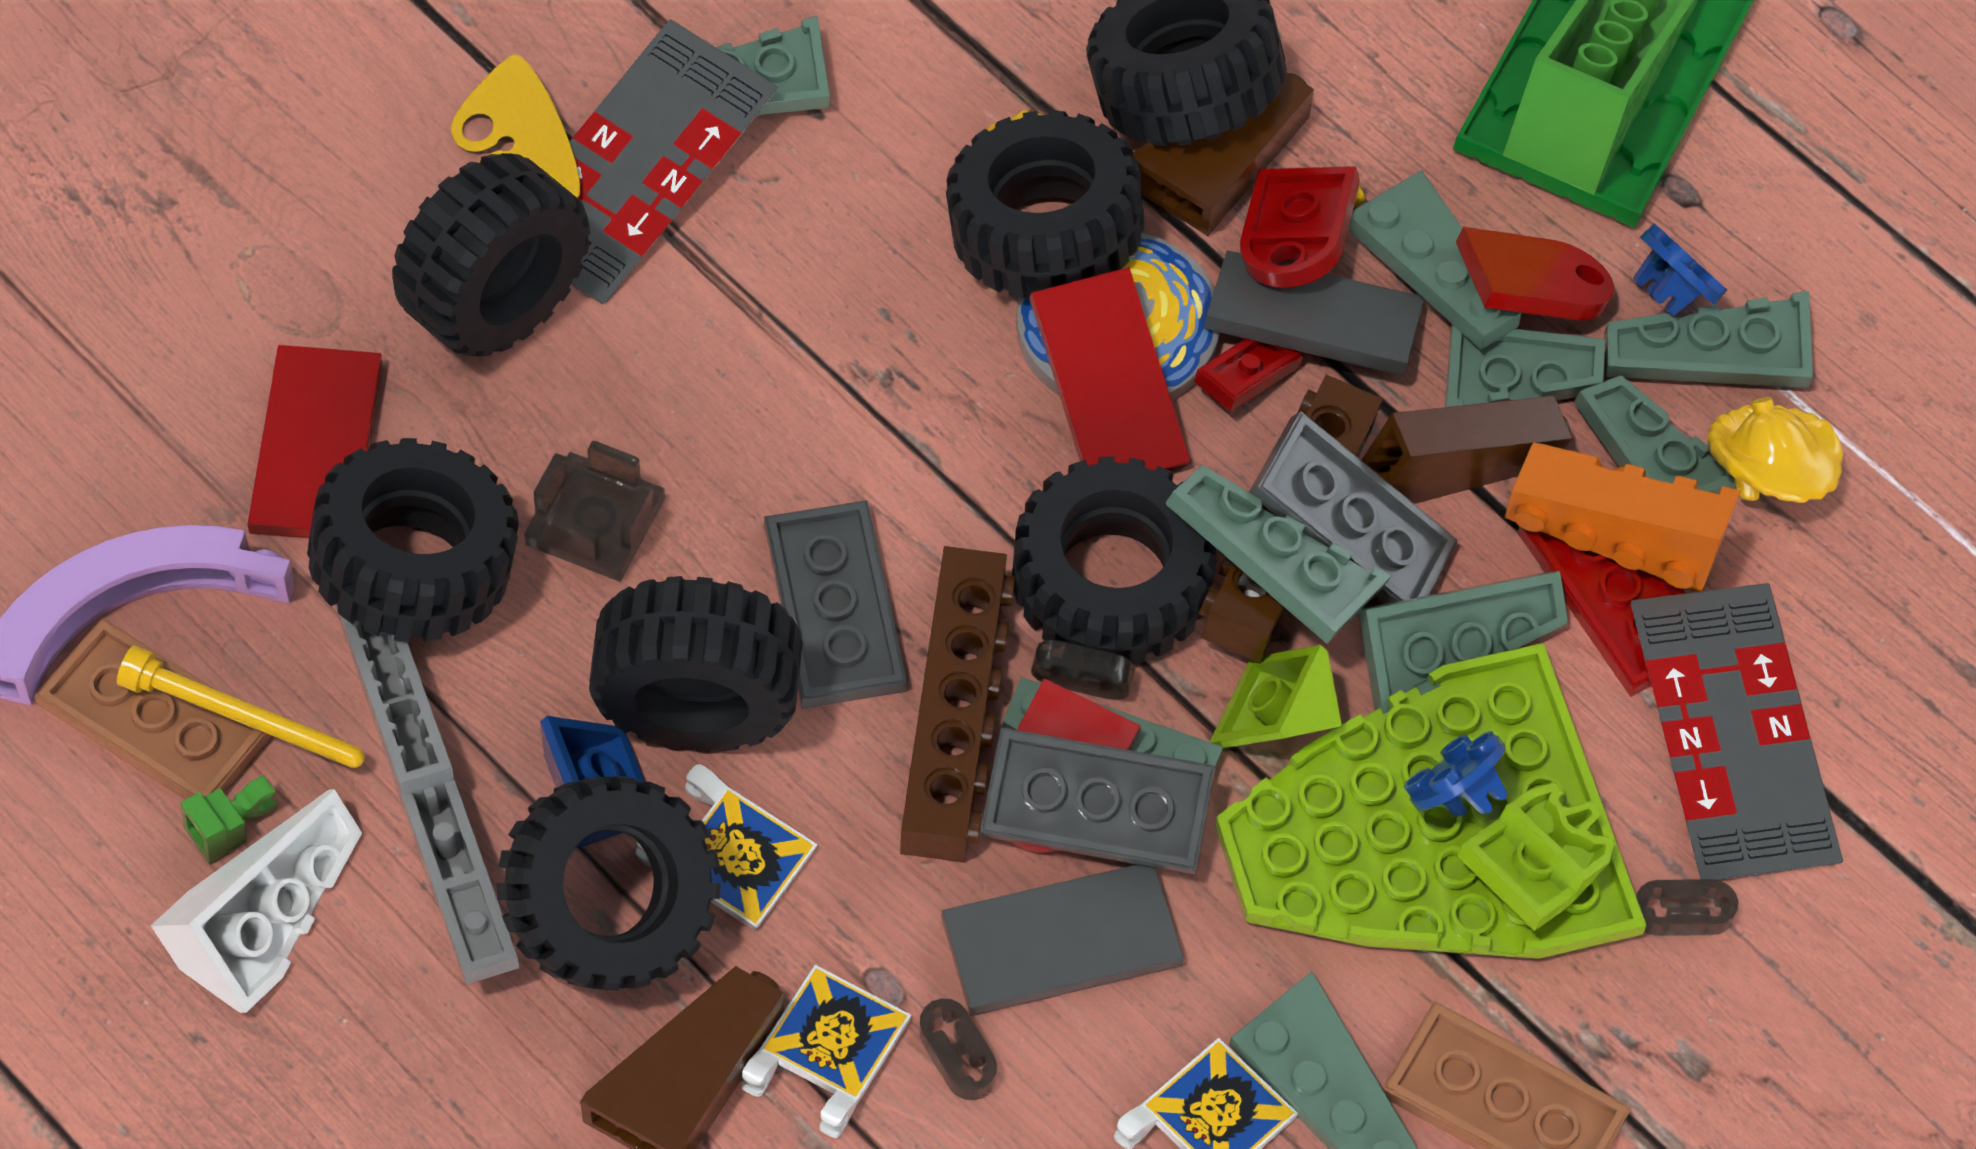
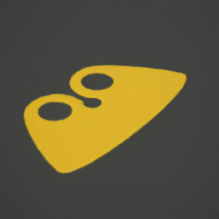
(524, 111)

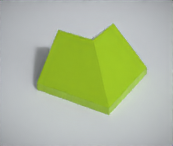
(1280, 699)

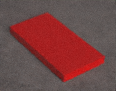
(1109, 371)
(314, 418)
(1600, 599)

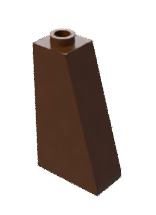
(1211, 176)
(1463, 446)
(688, 1069)

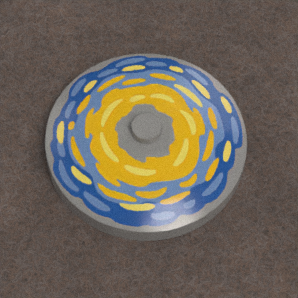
(1175, 305)

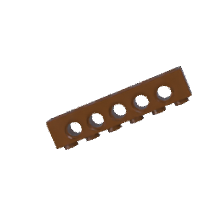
(1248, 622)
(927, 825)

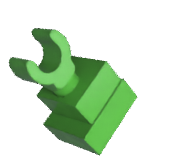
(218, 823)

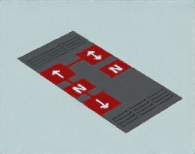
(656, 146)
(1736, 732)

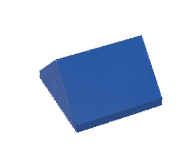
(587, 751)

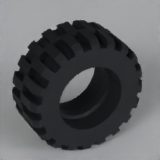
(1185, 66)
(1036, 161)
(490, 254)
(1116, 501)
(402, 589)
(696, 664)
(678, 898)

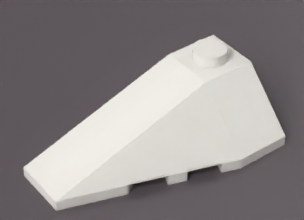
(249, 913)

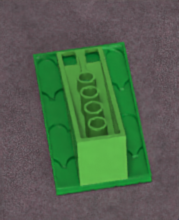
(1600, 95)

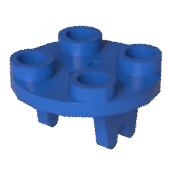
(1674, 273)
(1463, 773)

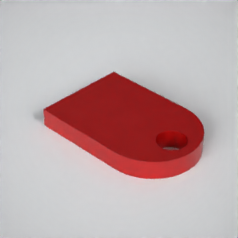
(1297, 217)
(1535, 275)
(1073, 717)

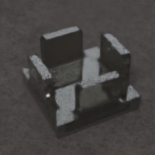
(594, 509)

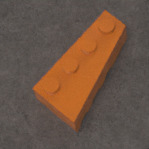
(1623, 514)

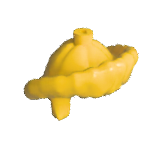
(1777, 451)

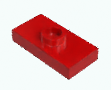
(1246, 371)

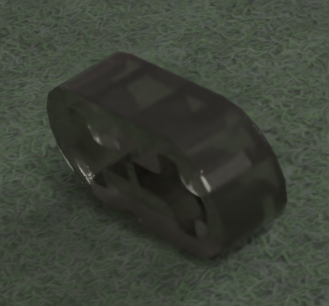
(1083, 669)
(1684, 907)
(968, 1043)

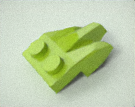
(1539, 854)

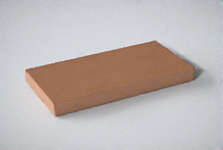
(153, 731)
(1497, 1091)

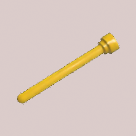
(143, 672)

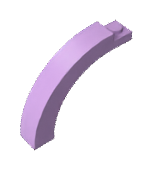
(117, 573)

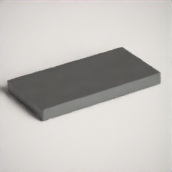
(1322, 318)
(1354, 507)
(839, 599)
(1098, 800)
(1061, 938)

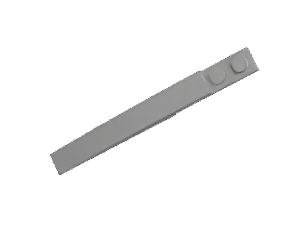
(432, 803)

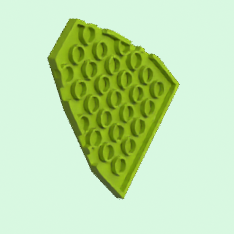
(1352, 860)

